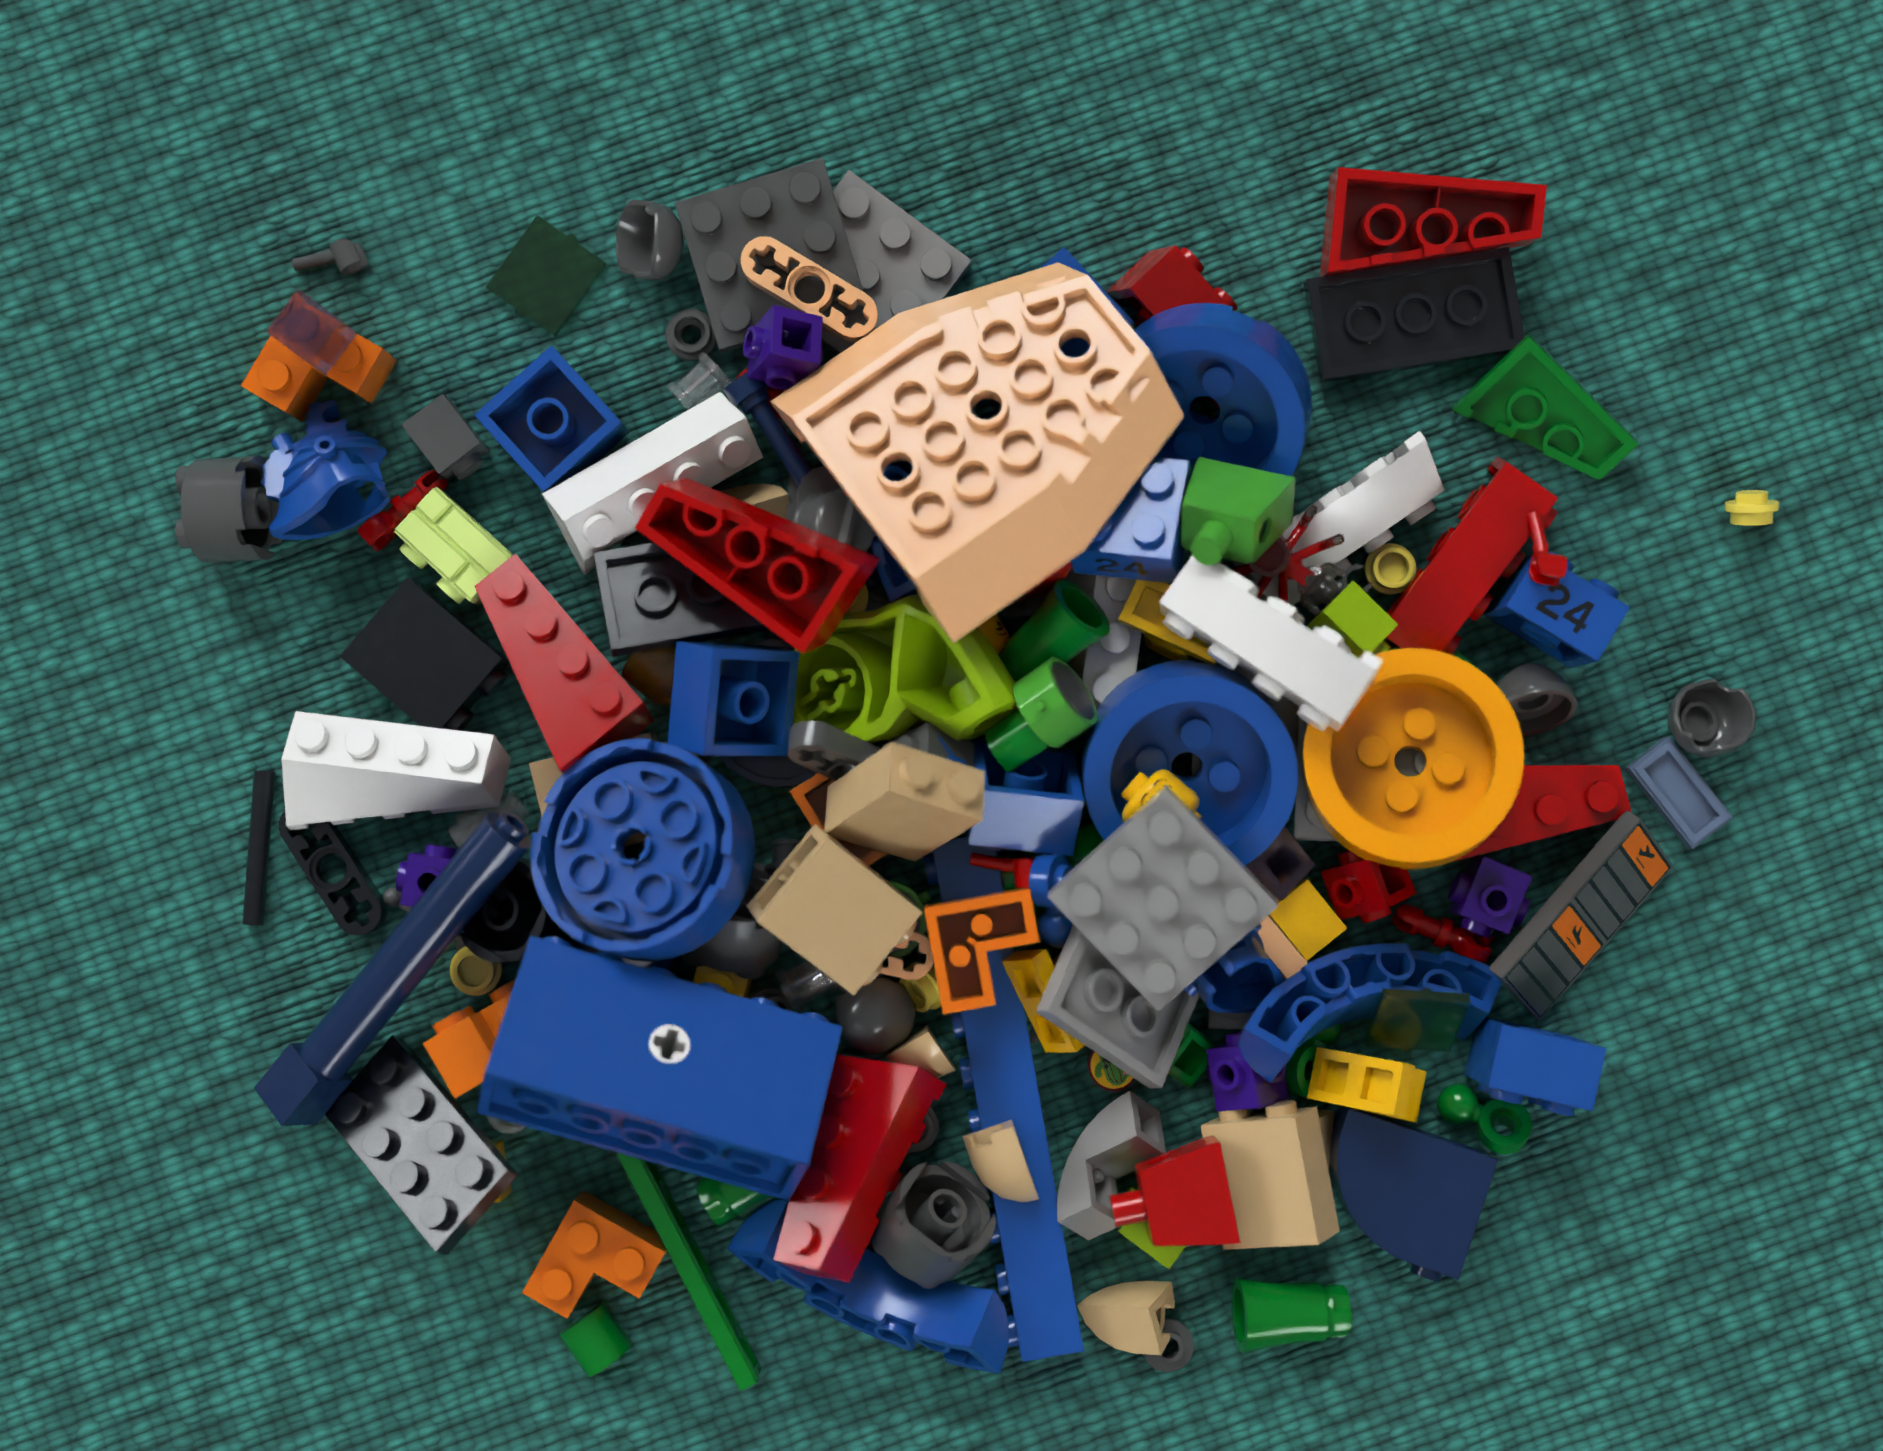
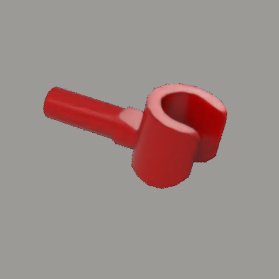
(1544, 566)
(1020, 866)

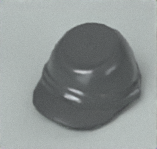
(1538, 698)

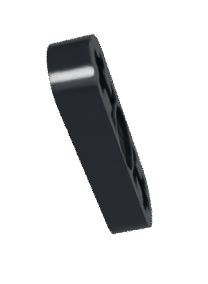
(341, 907)

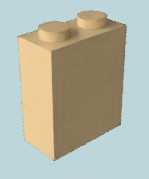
(904, 802)
(834, 910)
(1276, 1175)

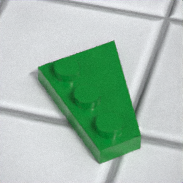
(1546, 408)

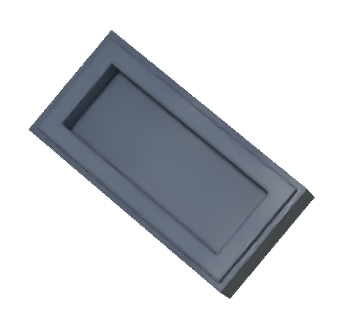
(1678, 792)

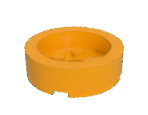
(1469, 753)

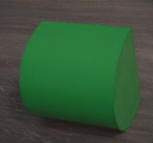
(1013, 741)
(1191, 1056)
(596, 1340)

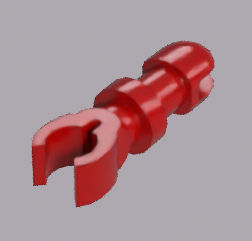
(380, 528)
(1442, 932)

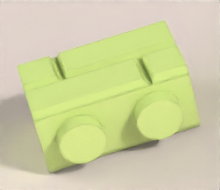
(452, 544)

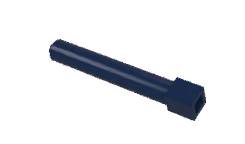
(314, 1073)

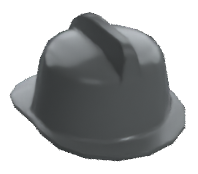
(828, 510)

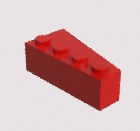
(1413, 217)
(1164, 281)
(1470, 560)
(762, 562)
(561, 672)
(1558, 802)
(860, 1143)

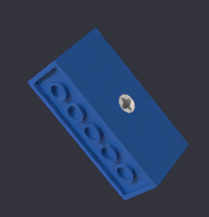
(660, 1068)

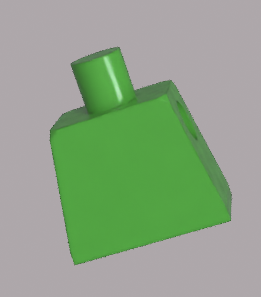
(1234, 511)

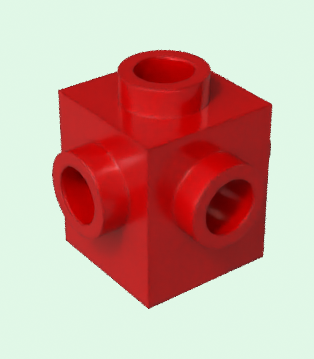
(1365, 887)

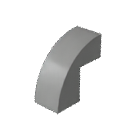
(1107, 1149)

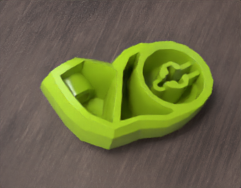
(901, 668)

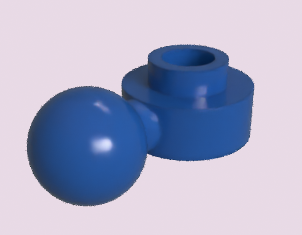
(1044, 874)

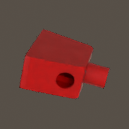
(1181, 1197)

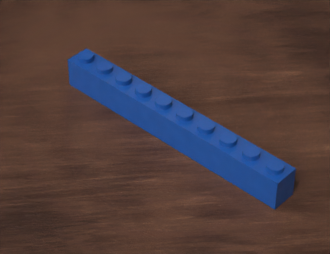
(1007, 1089)

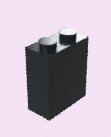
(426, 659)

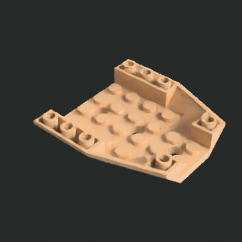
(1000, 496)

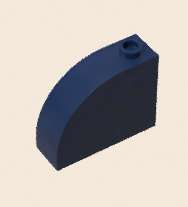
(1409, 1189)

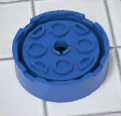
(1248, 373)
(1203, 709)
(691, 864)

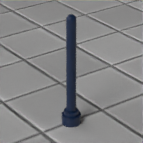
(753, 398)

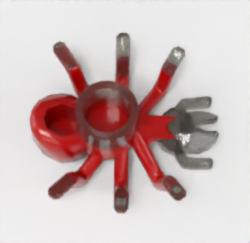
(1288, 566)

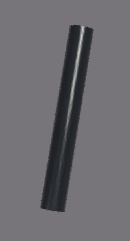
(258, 847)

